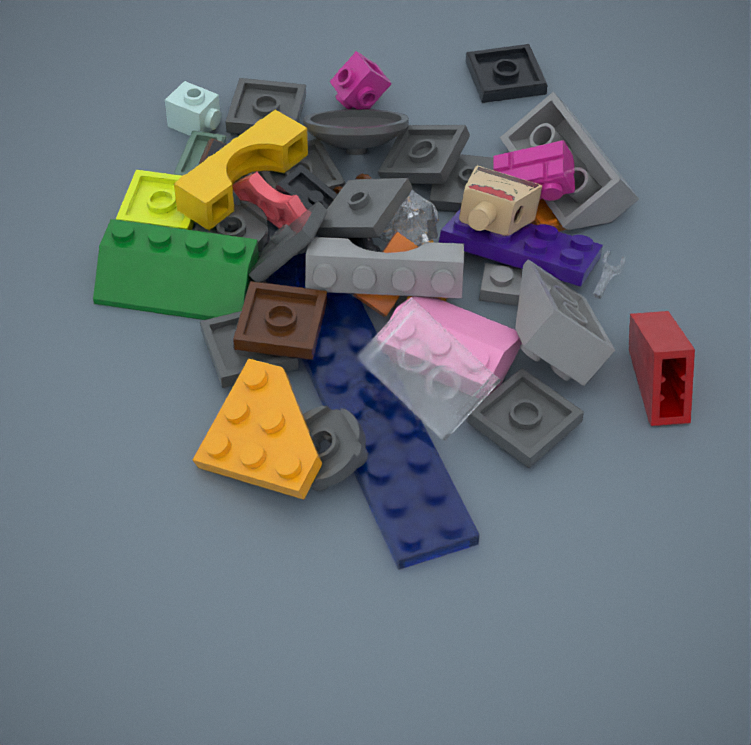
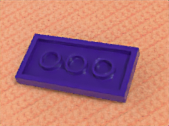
(559, 254)

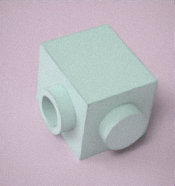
(192, 109)

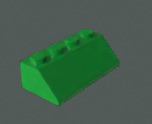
(173, 270)

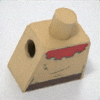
(498, 202)

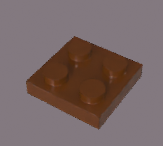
(280, 320)

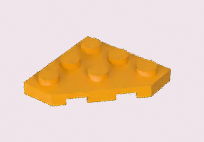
(261, 434)

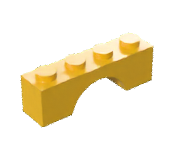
(269, 145)

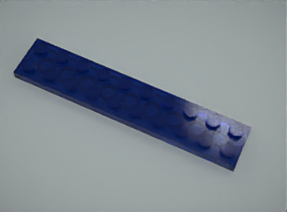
(403, 470)

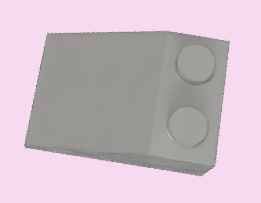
(559, 326)

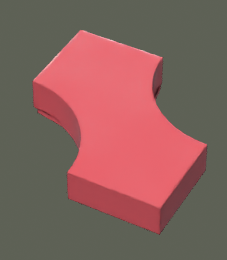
(278, 207)

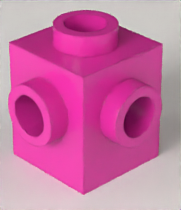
(359, 82)

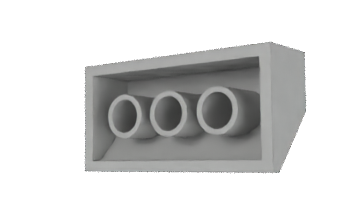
(599, 187)

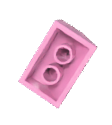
(486, 339)

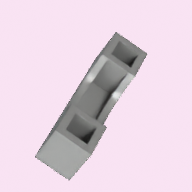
(345, 268)

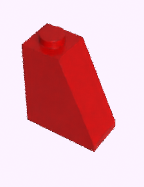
(662, 367)

